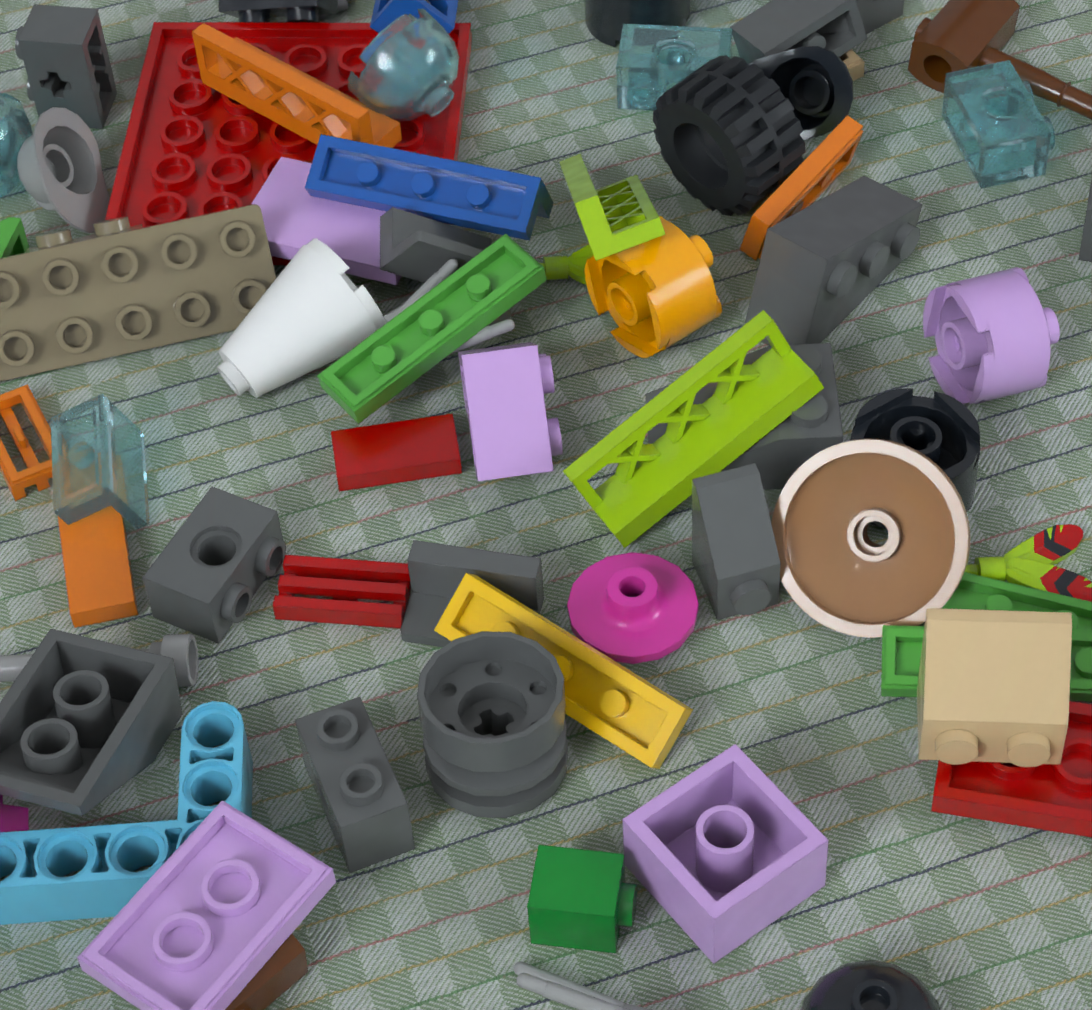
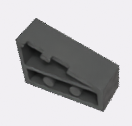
(832, 258)

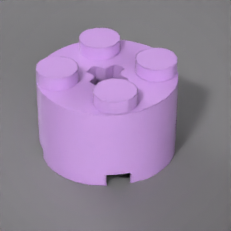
(989, 336)

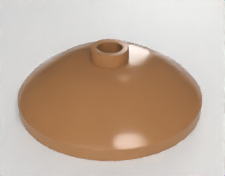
(825, 544)

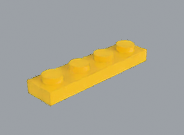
(597, 688)

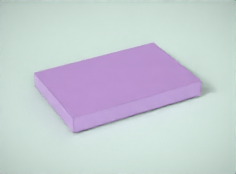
(296, 218)
(208, 916)

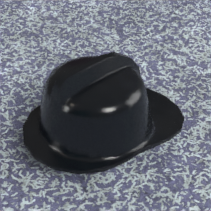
(814, 84)

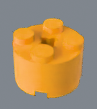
(655, 290)

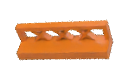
(286, 92)

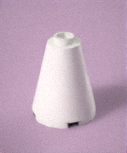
(299, 323)

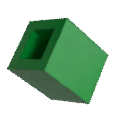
(579, 899)

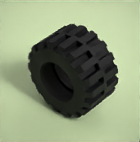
(728, 135)

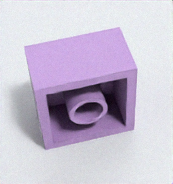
(725, 852)

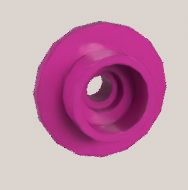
(633, 607)

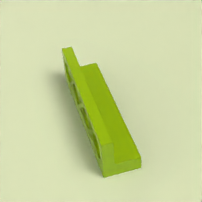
(612, 215)
(698, 436)

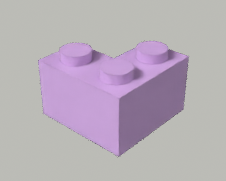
(508, 410)

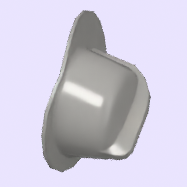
(64, 169)

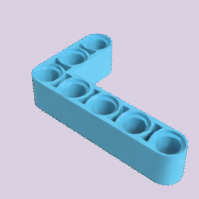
(113, 852)

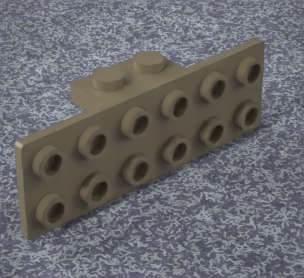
(129, 288)

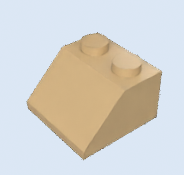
(994, 686)

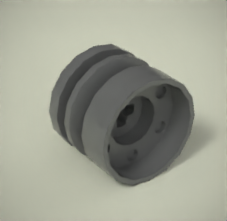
(493, 724)

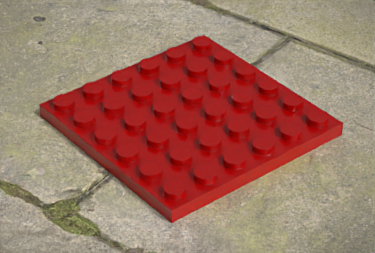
(206, 153)

